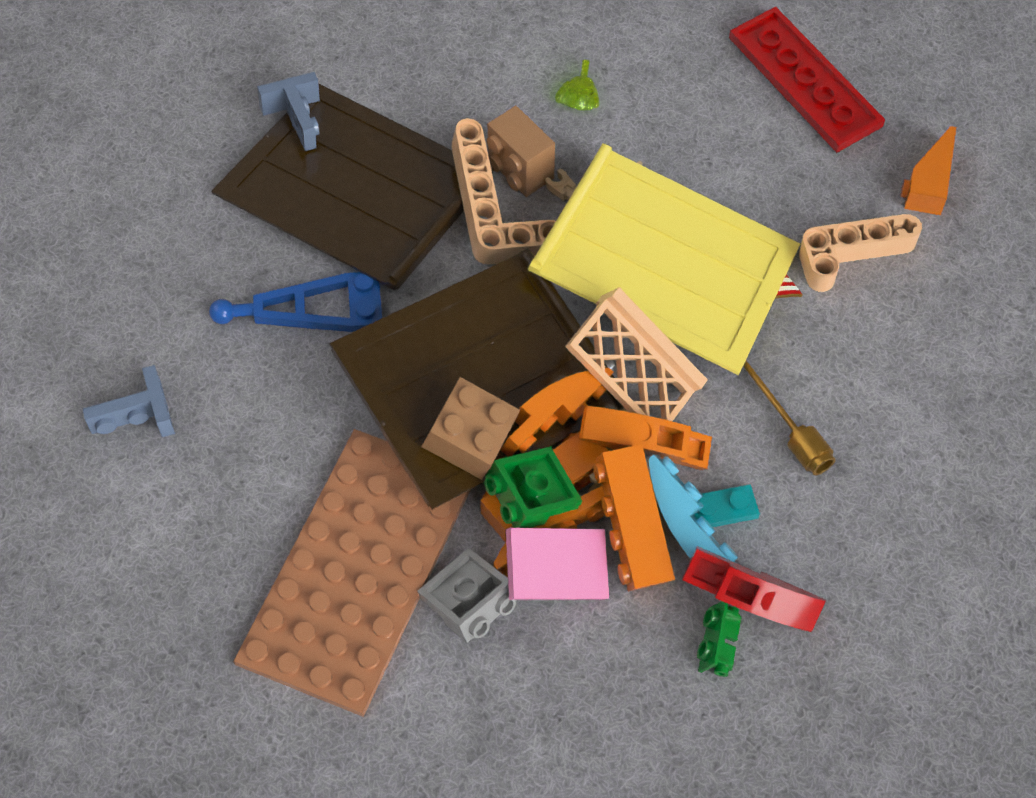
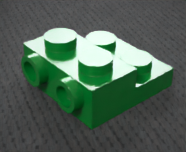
(531, 488)

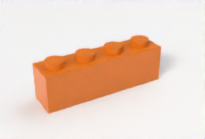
(577, 460)
(634, 518)

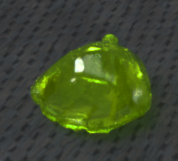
(579, 91)

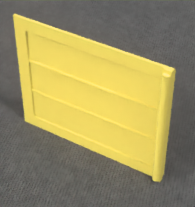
(673, 252)

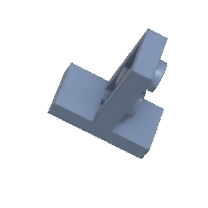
(293, 96)
(133, 408)

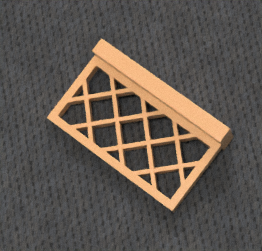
(649, 345)

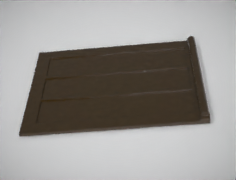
(361, 196)
(491, 329)

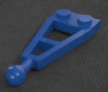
(363, 304)

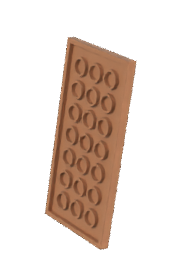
(350, 580)

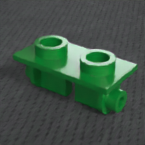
(721, 623)

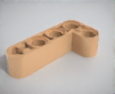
(864, 240)

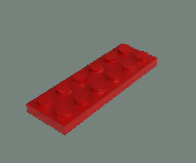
(806, 79)

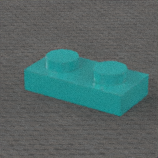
(729, 506)

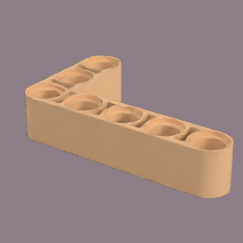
(486, 203)

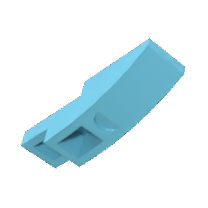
(679, 505)

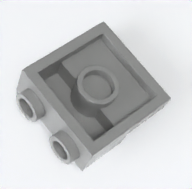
(468, 595)

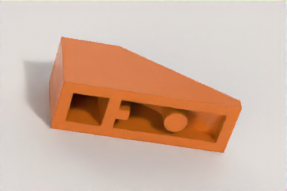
(930, 177)

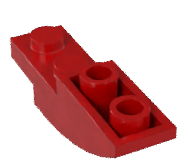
(753, 591)

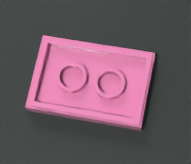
(557, 564)

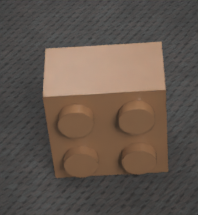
(520, 151)
(471, 428)

